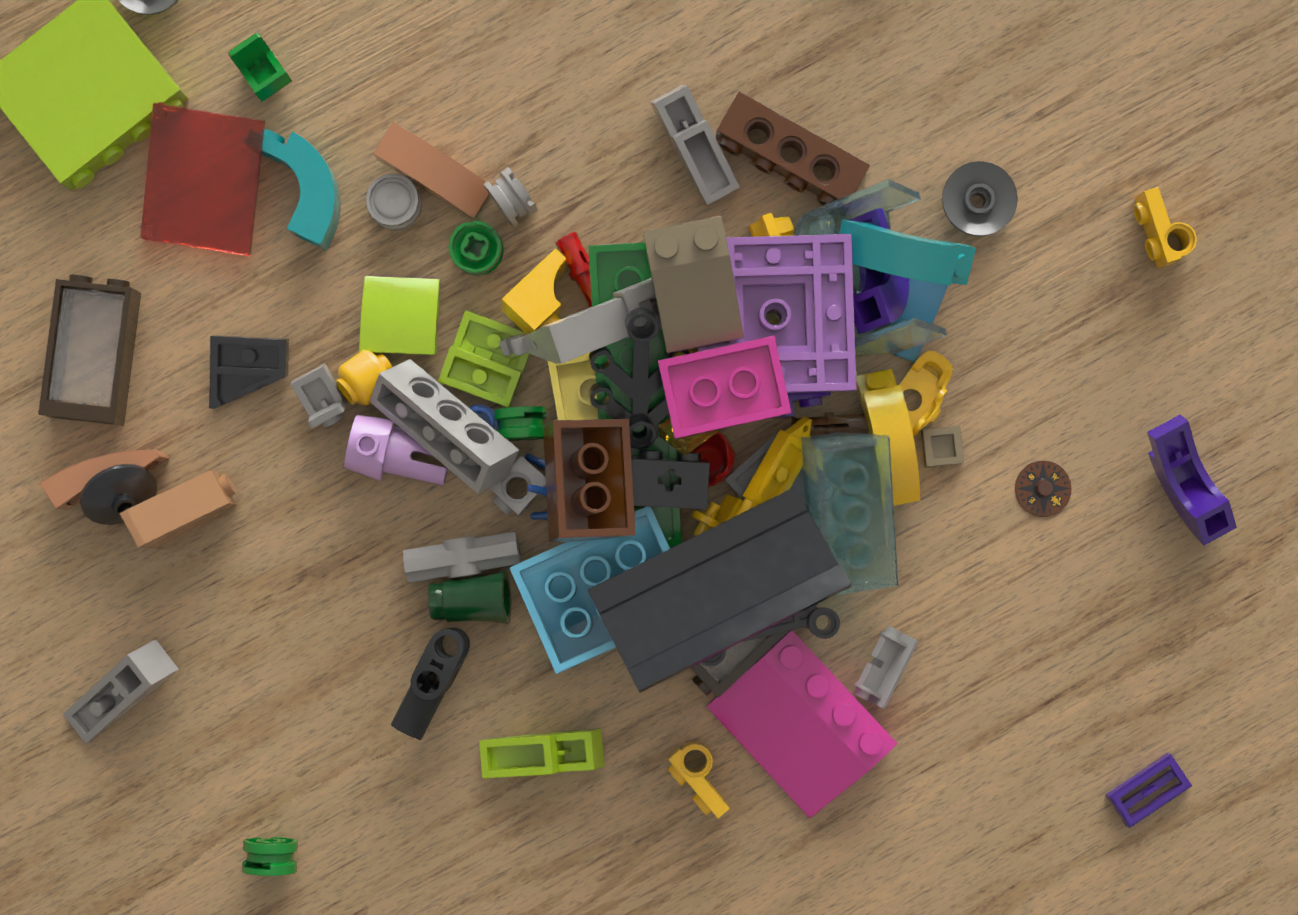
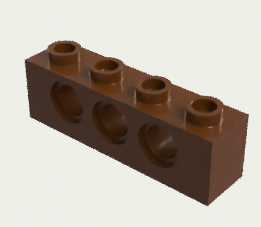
(814, 151)

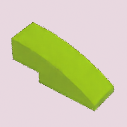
(542, 753)

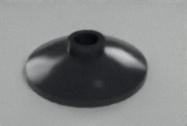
(116, 491)

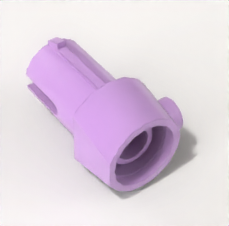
(382, 448)

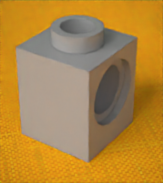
(524, 470)

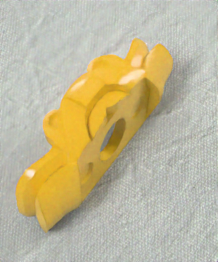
(928, 378)

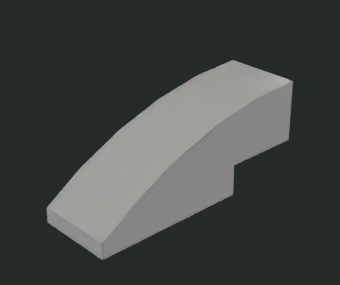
(695, 144)

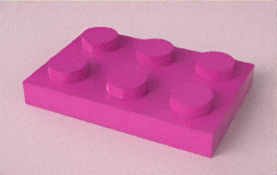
(724, 387)

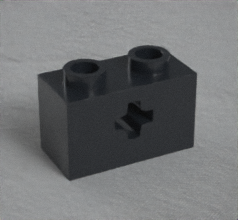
(687, 492)

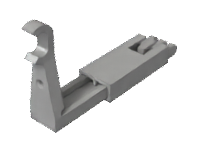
(586, 329)

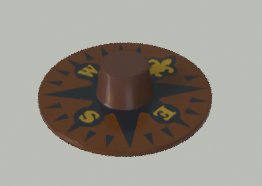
(1043, 488)

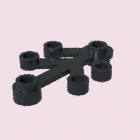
(637, 387)

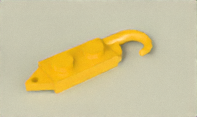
(778, 466)

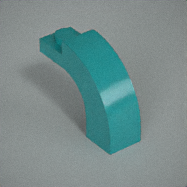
(319, 199)
(908, 255)

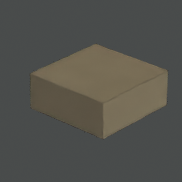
(942, 446)

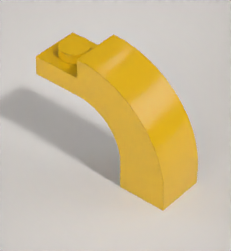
(888, 415)

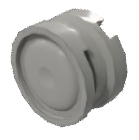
(510, 197)
(393, 202)

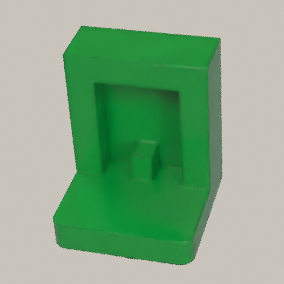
(259, 66)

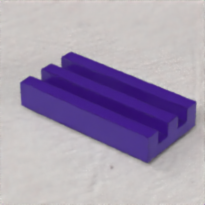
(1121, 807)

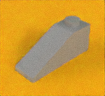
(120, 690)

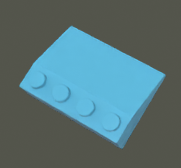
(558, 586)

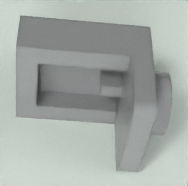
(320, 396)

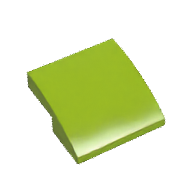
(400, 315)
(478, 363)

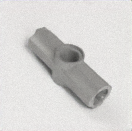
(461, 557)

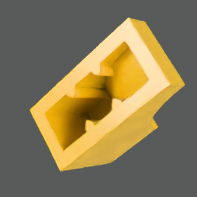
(533, 299)

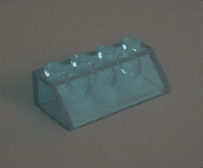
(853, 504)

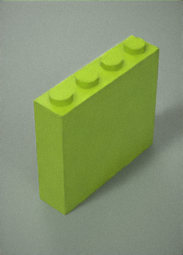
(84, 90)

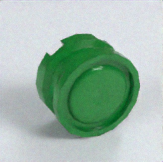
(476, 248)
(521, 422)
(269, 856)

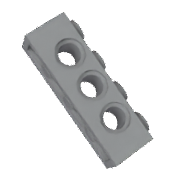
(444, 426)

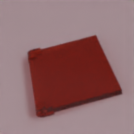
(202, 179)

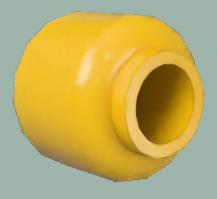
(360, 375)

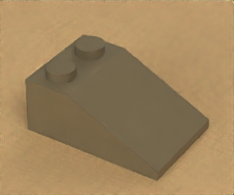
(693, 284)

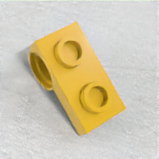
(1152, 214)
(707, 796)

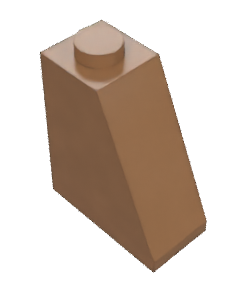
(179, 509)

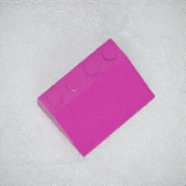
(802, 724)

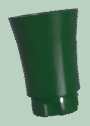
(472, 599)

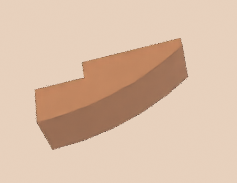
(432, 170)
(66, 485)

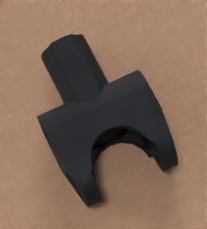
(423, 698)

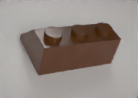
(589, 480)

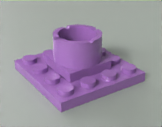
(811, 291)

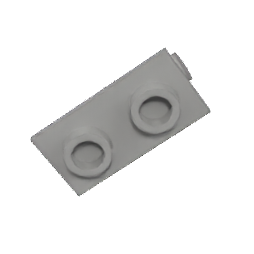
(886, 668)

